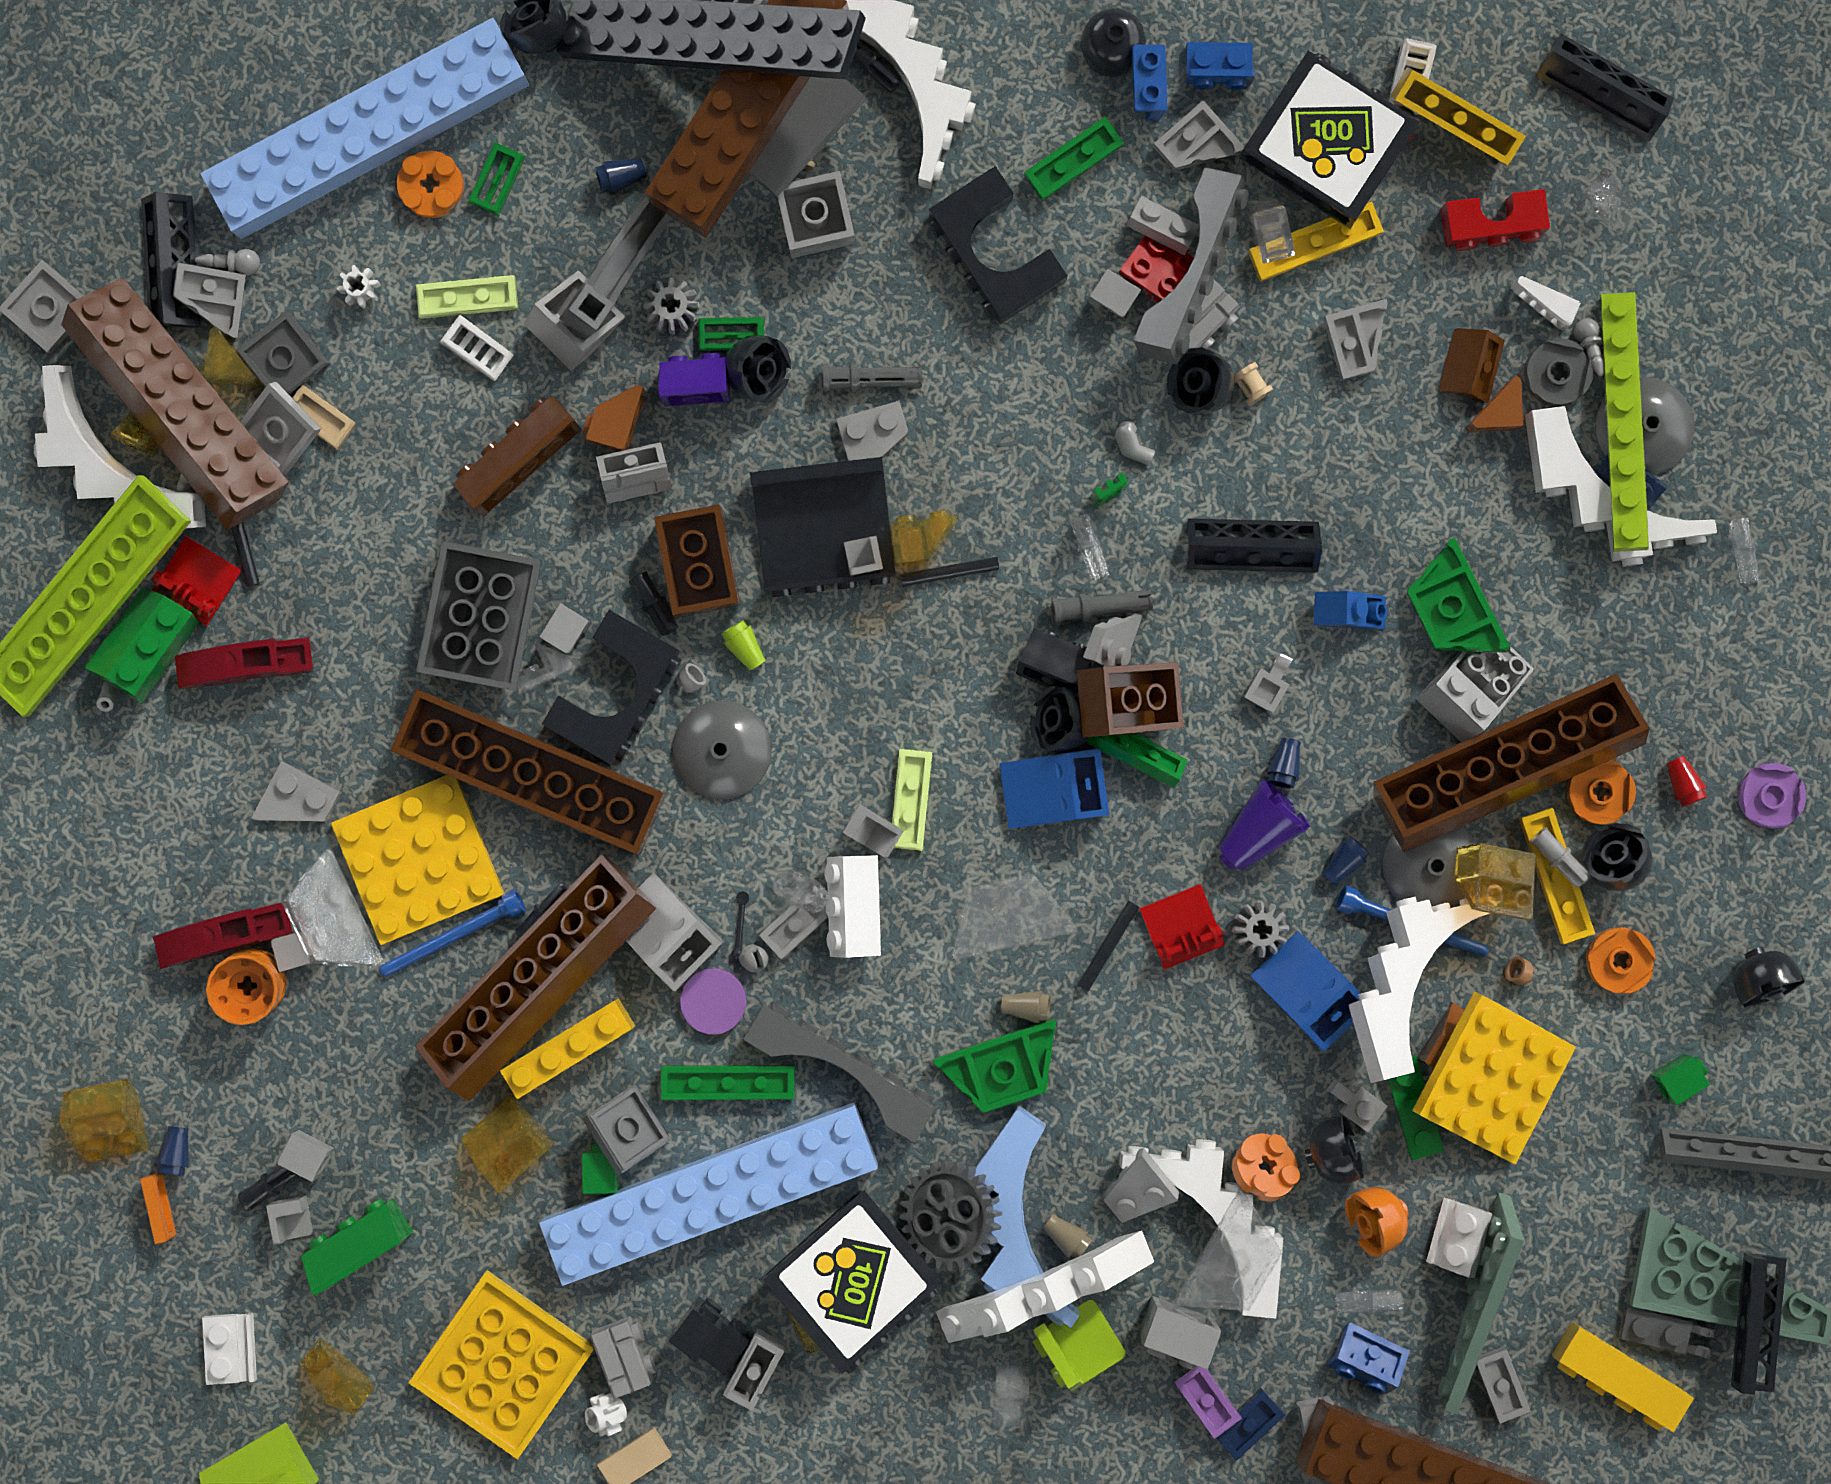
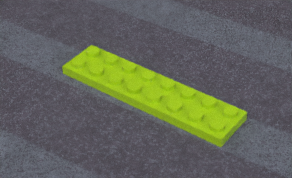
(87, 593)

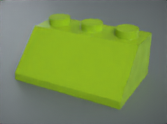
(267, 1460)

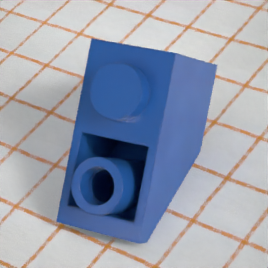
(1349, 610)

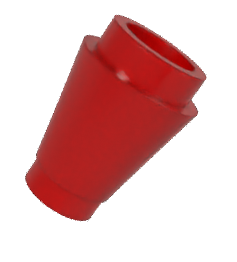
(1685, 782)

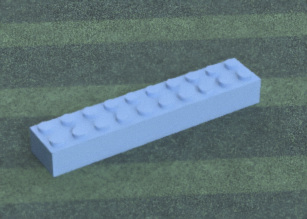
(365, 129)
(708, 1193)

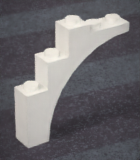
(919, 65)
(73, 443)
(1561, 466)
(1384, 1013)
(1200, 1177)
(1047, 1291)

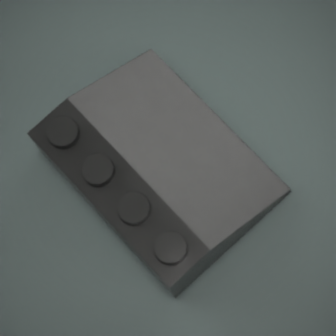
(806, 128)
(478, 616)

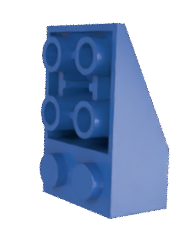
(1054, 788)
(1308, 990)

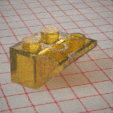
(921, 540)
(1497, 879)
(104, 1121)
(506, 1143)

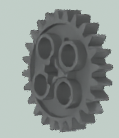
(960, 1188)

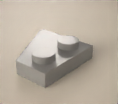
(1197, 140)
(211, 294)
(1356, 338)
(872, 431)
(1112, 641)
(296, 797)
(1140, 1189)

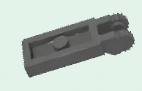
(1663, 1331)

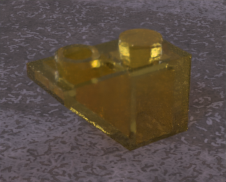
(336, 1377)

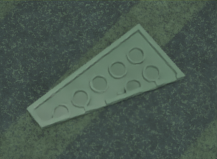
(1702, 1282)
(1485, 1293)

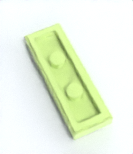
(467, 296)
(911, 797)

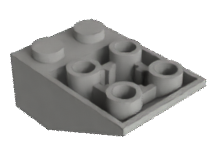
(1474, 690)
(673, 936)

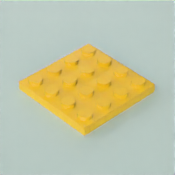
(417, 858)
(1494, 1078)
(502, 1364)

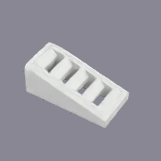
(1416, 48)
(1549, 303)
(452, 333)

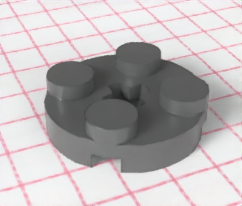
(1573, 361)

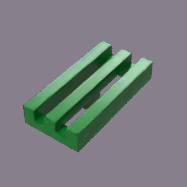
(508, 184)
(738, 321)
(1109, 490)

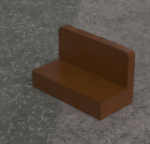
(1472, 364)

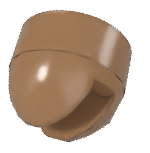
(1521, 964)

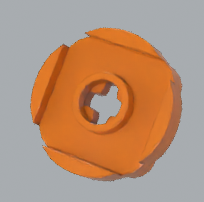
(415, 196)
(1614, 805)
(1639, 961)
(1280, 1158)

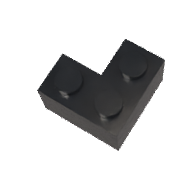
(710, 1335)

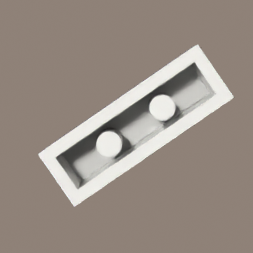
(853, 906)

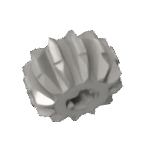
(683, 299)
(1267, 919)

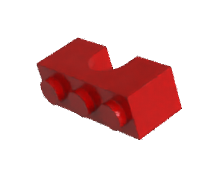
(1466, 224)

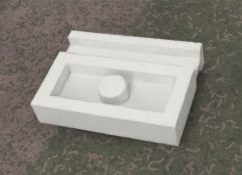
(1459, 1237)
(229, 1348)

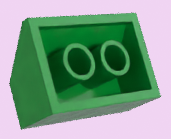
(142, 644)
(354, 1244)

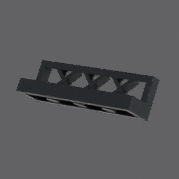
(1604, 89)
(160, 254)
(1254, 550)
(1751, 1320)

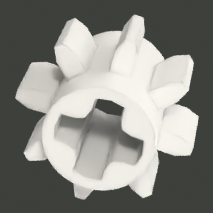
(360, 296)
(605, 1414)

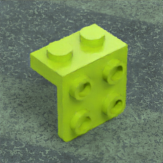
(1079, 1350)

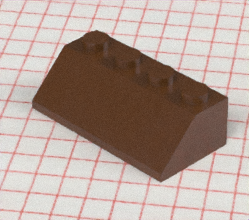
(516, 456)

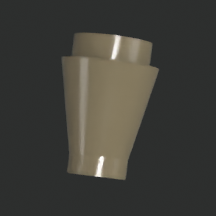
(1028, 1005)
(1068, 1237)

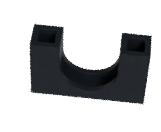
(1002, 292)
(609, 735)

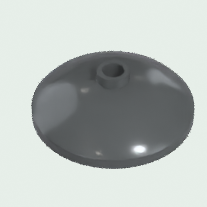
(1673, 429)
(746, 754)
(1411, 874)

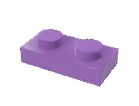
(1208, 1401)

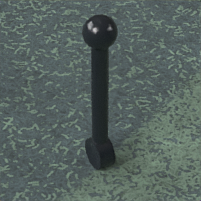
(742, 898)

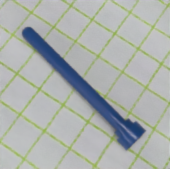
(1352, 901)
(507, 907)

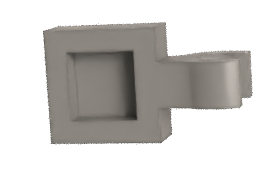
(1267, 687)
(1359, 1105)

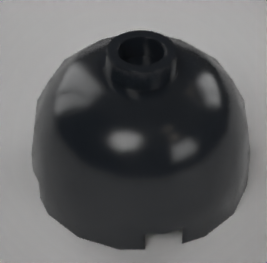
(535, 25)
(1109, 41)
(758, 368)
(1200, 382)
(1057, 720)
(1617, 857)
(1765, 976)
(1334, 1151)

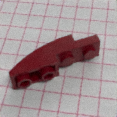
(243, 661)
(221, 935)

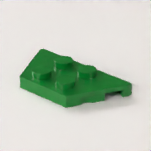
(1455, 606)
(1002, 1067)

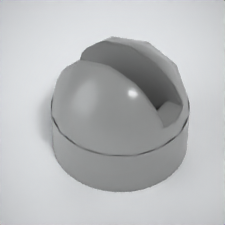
(686, 679)
(748, 960)

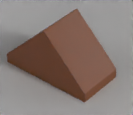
(1502, 412)

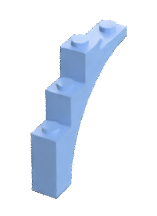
(1005, 1169)

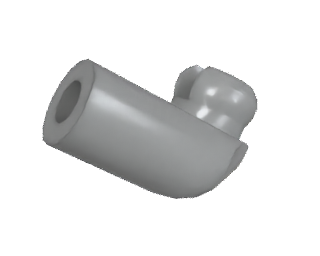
(1129, 444)
(107, 697)

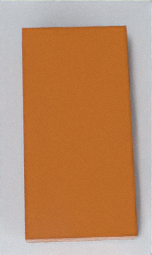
(158, 1207)

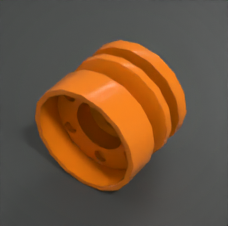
(232, 999)

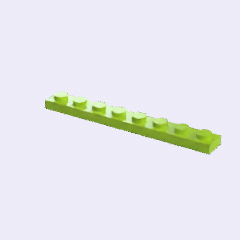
(1624, 422)

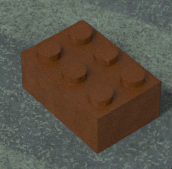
(697, 561)
(1130, 699)

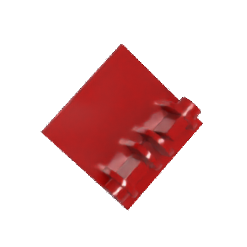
(1155, 268)
(196, 579)
(1182, 926)

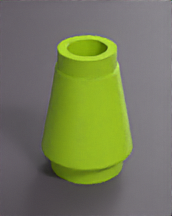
(743, 644)

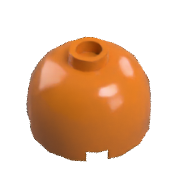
(1379, 1218)

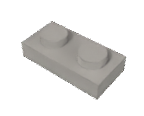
(1163, 225)
(791, 929)
(1502, 1385)

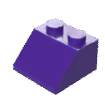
(693, 380)

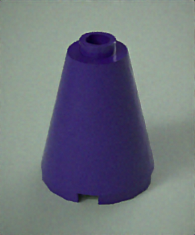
(1261, 827)

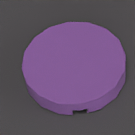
(1760, 792)
(713, 1001)

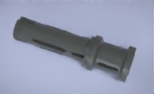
(853, 377)
(1086, 607)

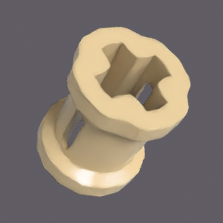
(1252, 384)

